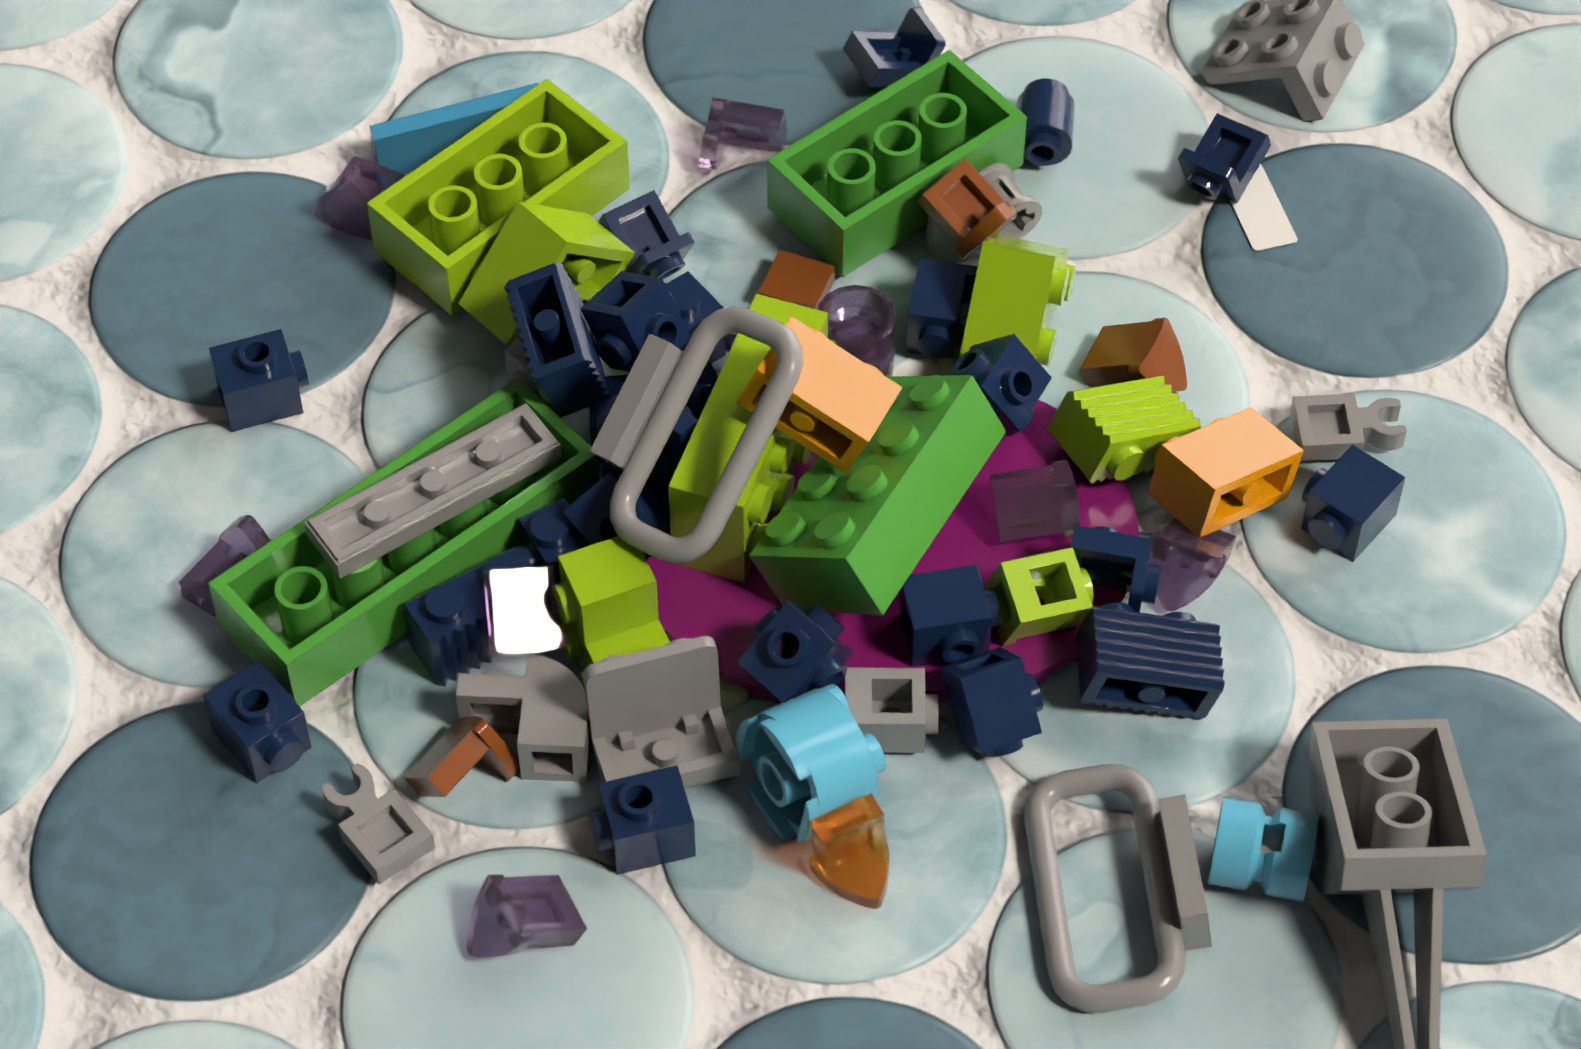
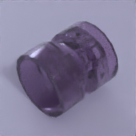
(862, 324)

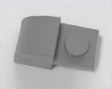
(544, 711)

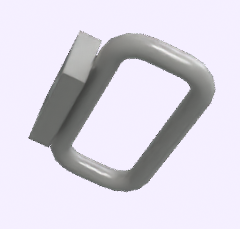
(653, 403)
(1169, 875)

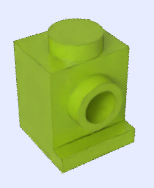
(1053, 578)

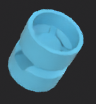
(1237, 846)

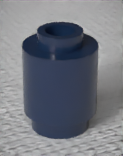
(1048, 122)

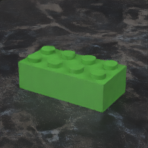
(860, 176)
(863, 532)

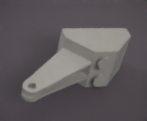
(1396, 823)

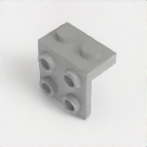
(1298, 40)
(660, 713)

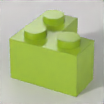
(535, 238)
(1016, 292)
(607, 602)

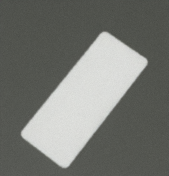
(1263, 214)

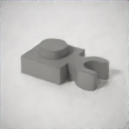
(1333, 423)
(378, 830)

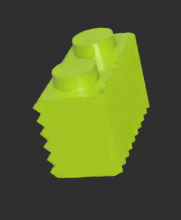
(1120, 426)

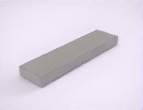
(432, 490)

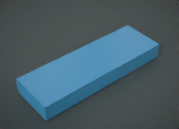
(416, 138)

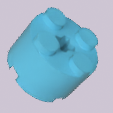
(808, 760)

